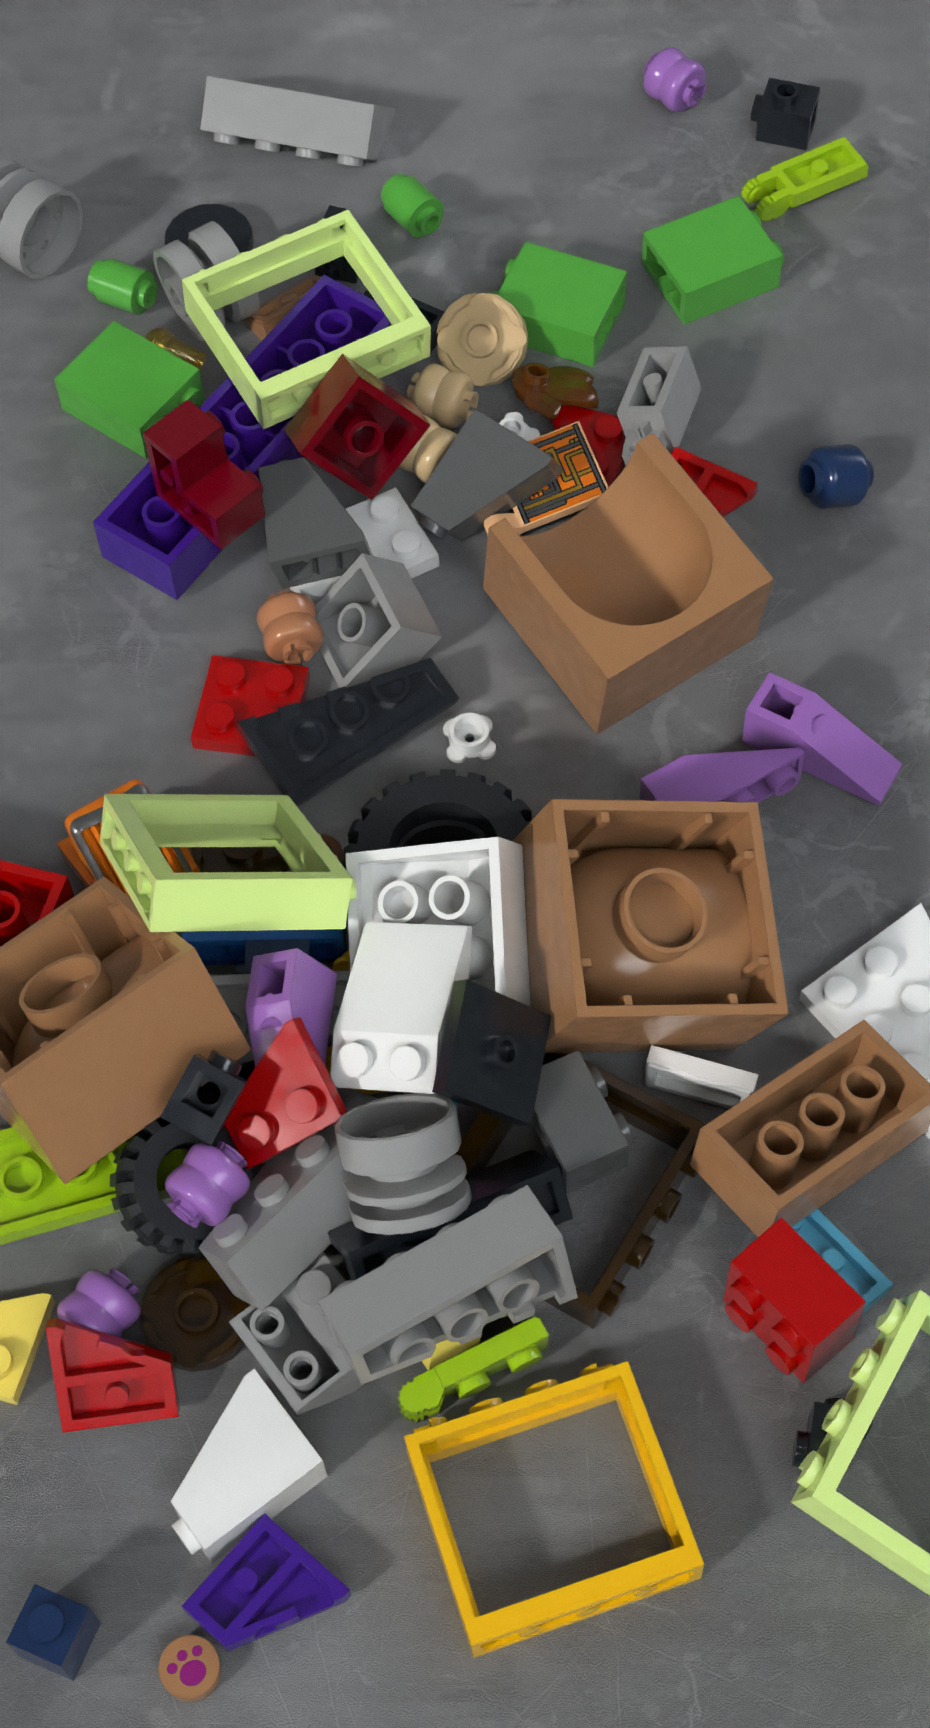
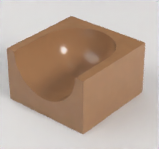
(629, 589)
(650, 925)
(100, 1027)

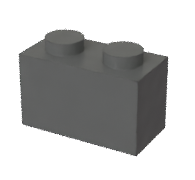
(577, 1122)

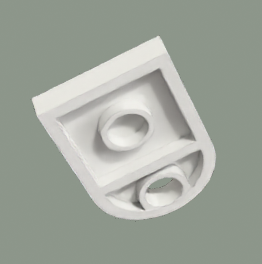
(391, 535)

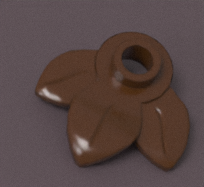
(551, 388)

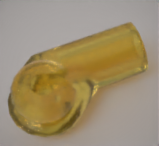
(169, 342)

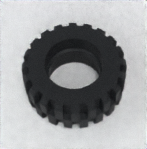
(437, 812)

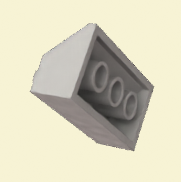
(294, 119)

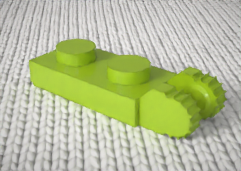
(805, 178)
(470, 1370)

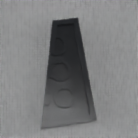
(330, 736)

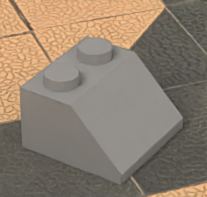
(373, 621)

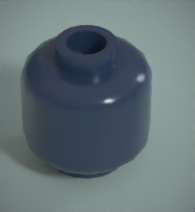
(835, 476)

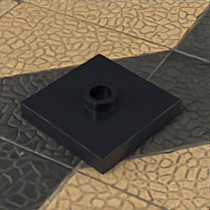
(492, 1053)

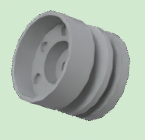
(36, 221)
(403, 1163)

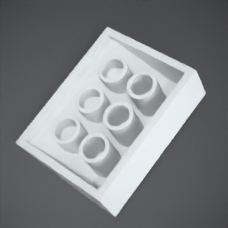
(451, 884)

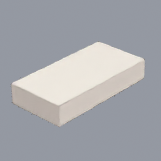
(698, 1078)

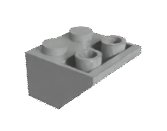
(296, 1343)

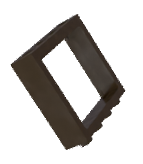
(650, 1117)

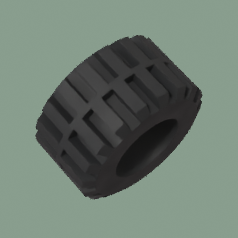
(138, 1191)

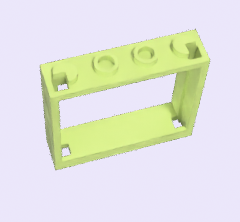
(285, 258)
(306, 899)
(845, 1429)

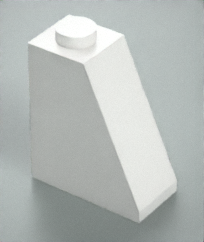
(246, 1469)

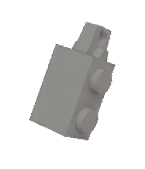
(659, 398)

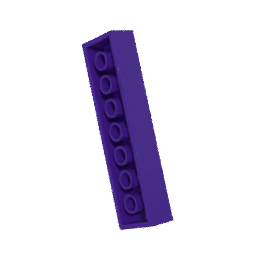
(151, 537)

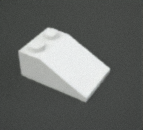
(398, 1006)

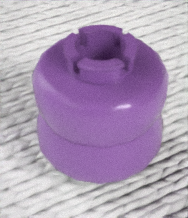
(674, 79)
(207, 1184)
(102, 1302)

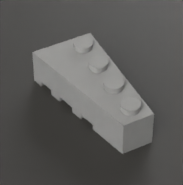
(283, 1217)
(451, 1286)

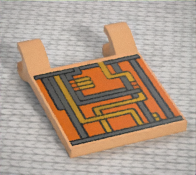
(571, 492)

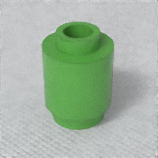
(412, 205)
(122, 285)

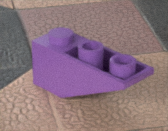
(833, 746)
(725, 776)
(286, 988)

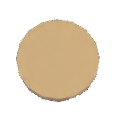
(482, 338)

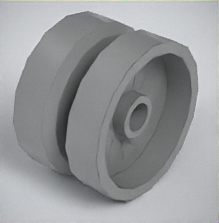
(206, 248)

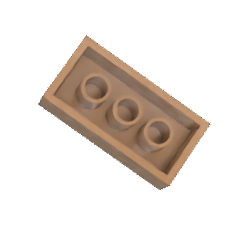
(813, 1130)

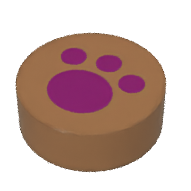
(190, 1668)

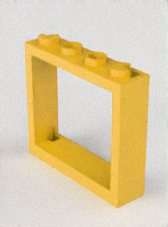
(543, 1404)

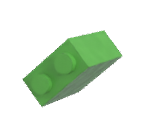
(712, 259)
(564, 301)
(126, 385)

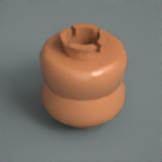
(290, 627)

